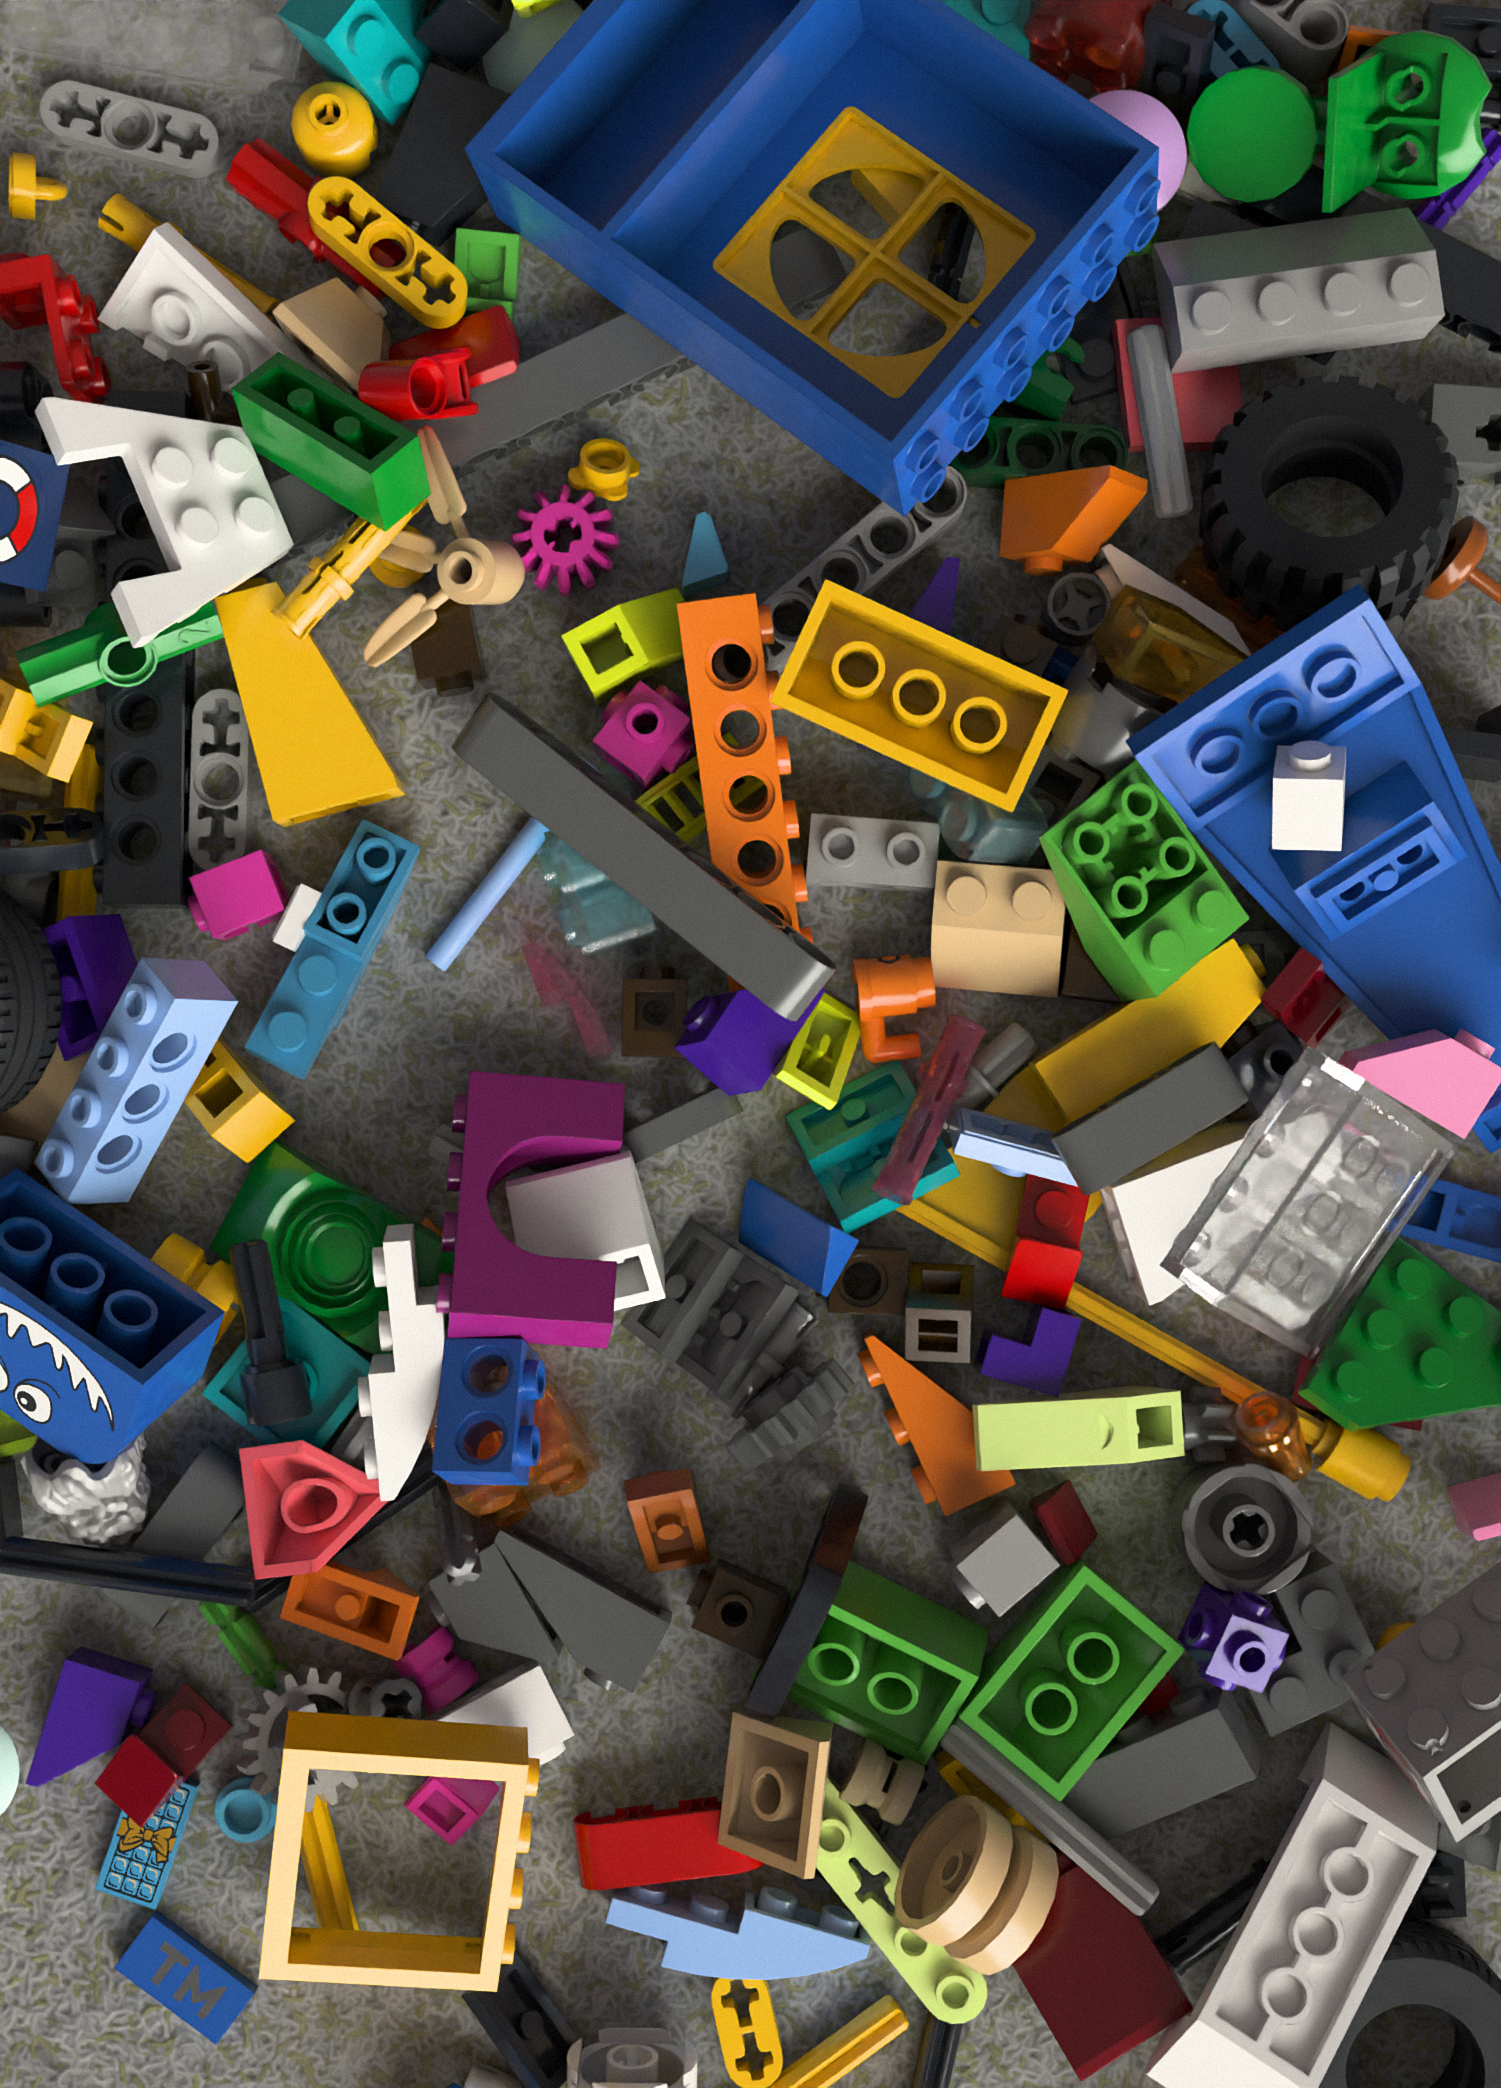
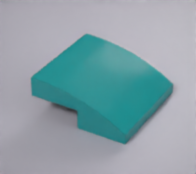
(853, 1142)

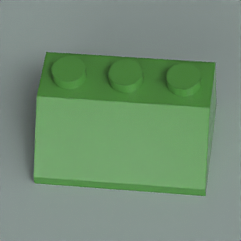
(889, 1664)
(1068, 1676)

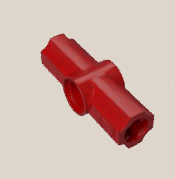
(282, 194)

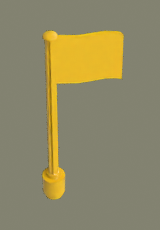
(980, 1217)

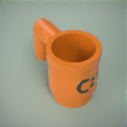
(890, 989)

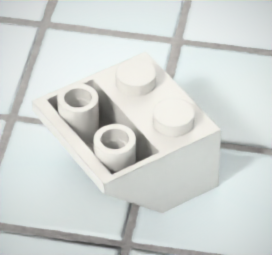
(592, 1215)

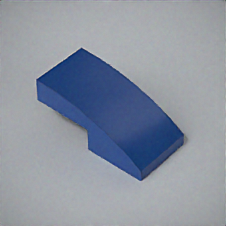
(1458, 1221)

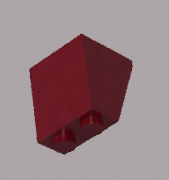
(1098, 1974)

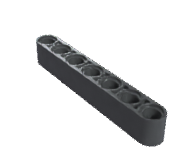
(644, 857)

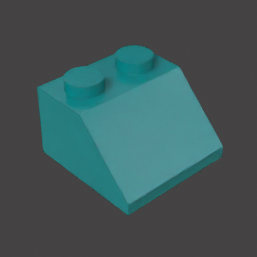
(365, 47)

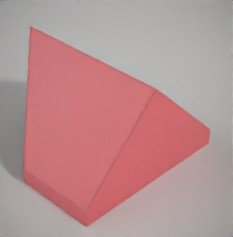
(302, 1506)

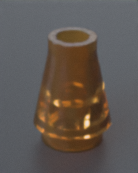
(1274, 1433)

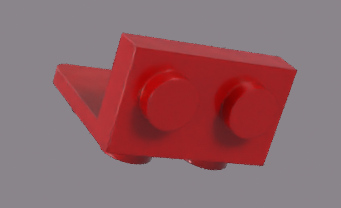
(41, 293)

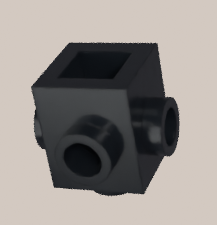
(1260, 1061)

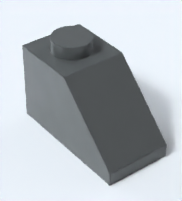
(494, 1609)

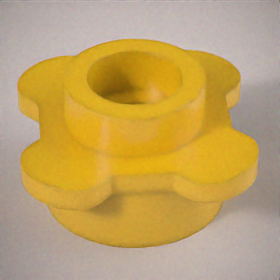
(604, 469)

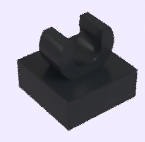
(1441, 1890)

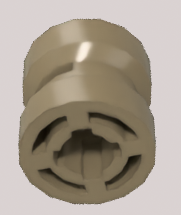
(868, 1775)

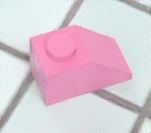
(1432, 1075)

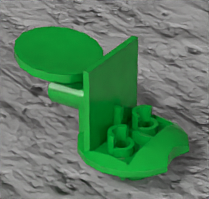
(1262, 128)

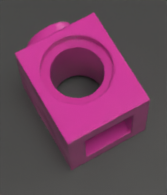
(238, 895)

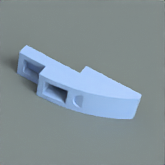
(760, 1943)

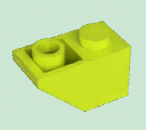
(627, 643)

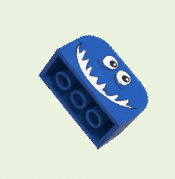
(89, 1327)

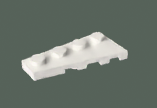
(195, 312)

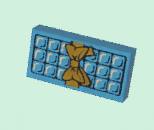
(143, 1857)

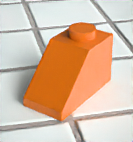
(1065, 516)

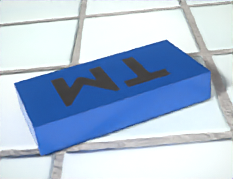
(186, 1977)

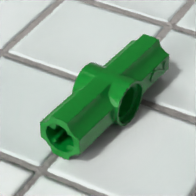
(87, 655)

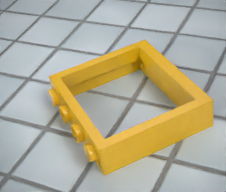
(405, 1749)

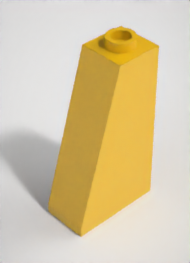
(300, 718)
(1152, 1032)

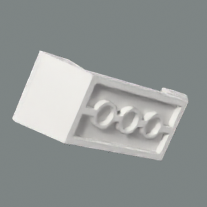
(1309, 1929)

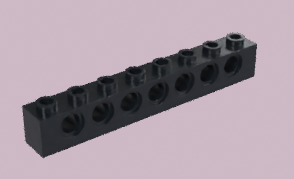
(164, 875)

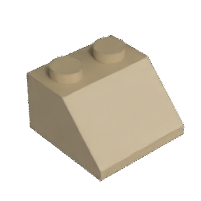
(997, 928)

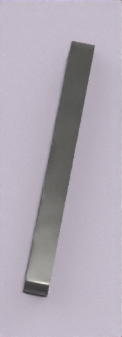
(560, 388)

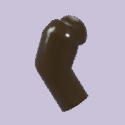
(207, 395)

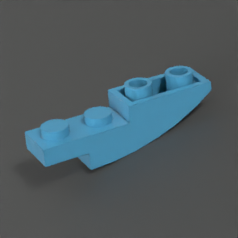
(335, 950)

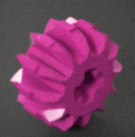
(582, 553)

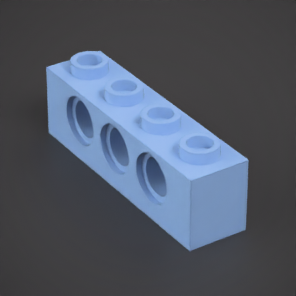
(135, 1080)

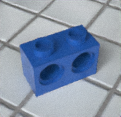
(470, 1414)

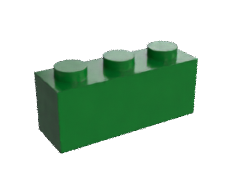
(332, 441)

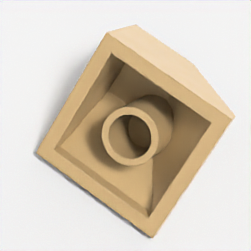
(337, 330)

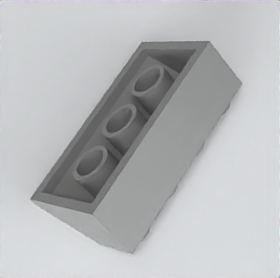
(1296, 290)

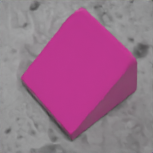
(457, 1801)

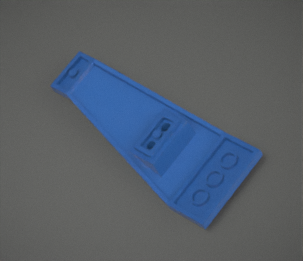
(1416, 890)

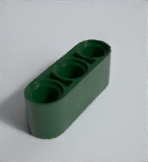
(1058, 440)

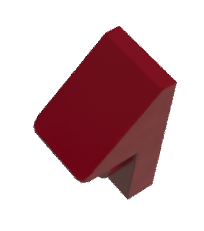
(163, 1755)

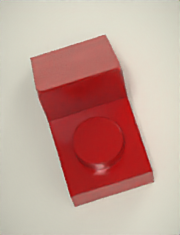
(1045, 1243)

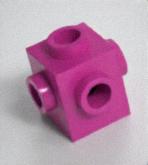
(639, 755)

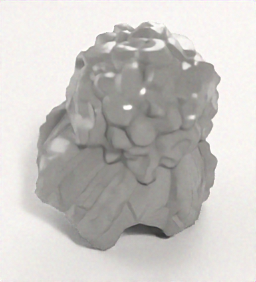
(92, 1501)

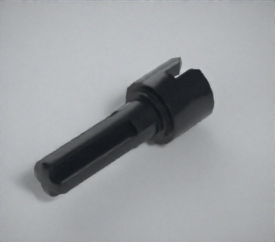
(273, 1381)

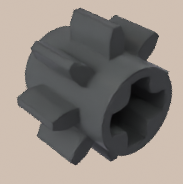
(1207, 1426)

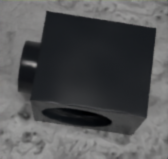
(463, 28)

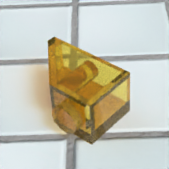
(1162, 646)

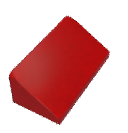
(487, 332)

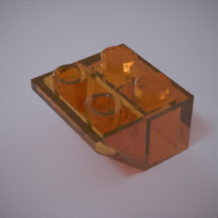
(561, 1469)

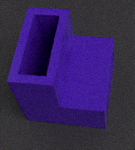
(1038, 1358)

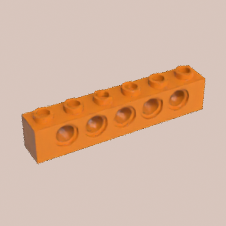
(703, 630)

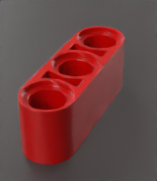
(654, 1846)

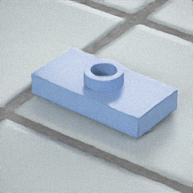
(1007, 1145)

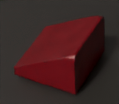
(1064, 1521)

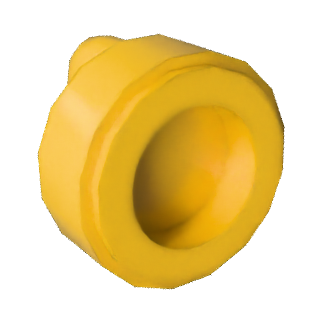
(26, 187)

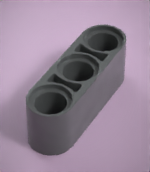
(1149, 1118)
(187, 1525)

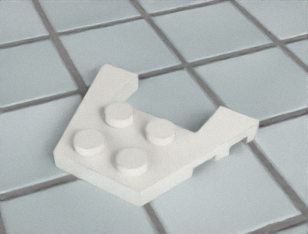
(198, 495)

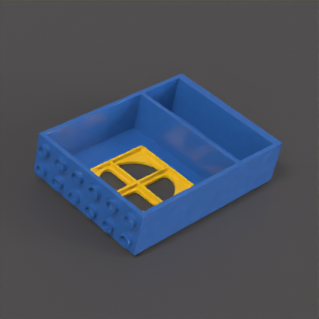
(689, 130)

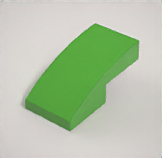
(490, 267)

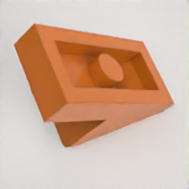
(354, 1606)

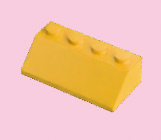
(918, 696)

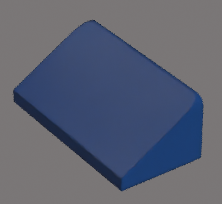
(793, 1237)

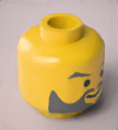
(335, 129)

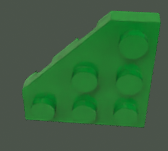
(1408, 1348)

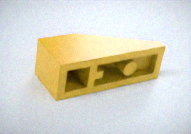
(236, 1104)

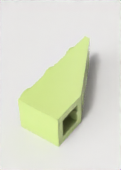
(1079, 1429)

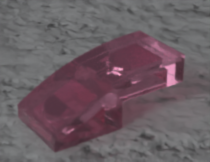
(558, 987)

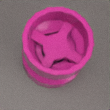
(436, 1670)

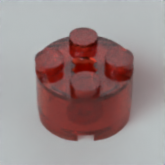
(1091, 39)

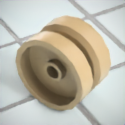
(976, 1885)

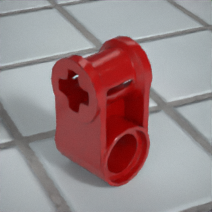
(420, 385)

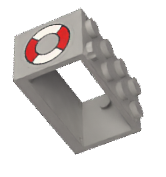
(1438, 1704)

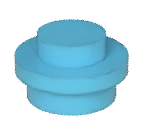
(244, 1813)

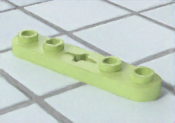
(939, 1981)

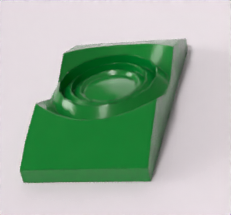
(323, 1240)

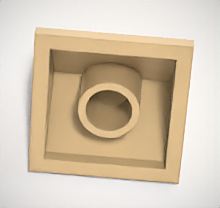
(776, 1790)

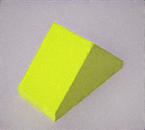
(821, 1052)

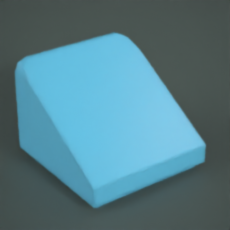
(705, 562)

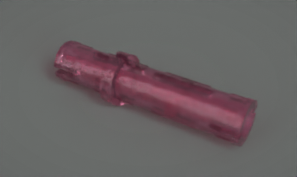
(939, 1086)

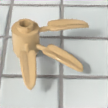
(467, 569)

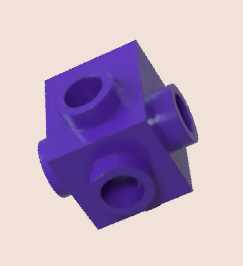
(1233, 1638)

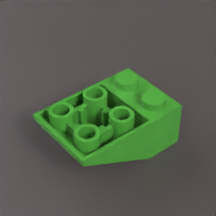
(1138, 886)

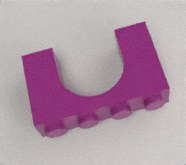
(494, 1283)

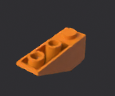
(936, 1426)

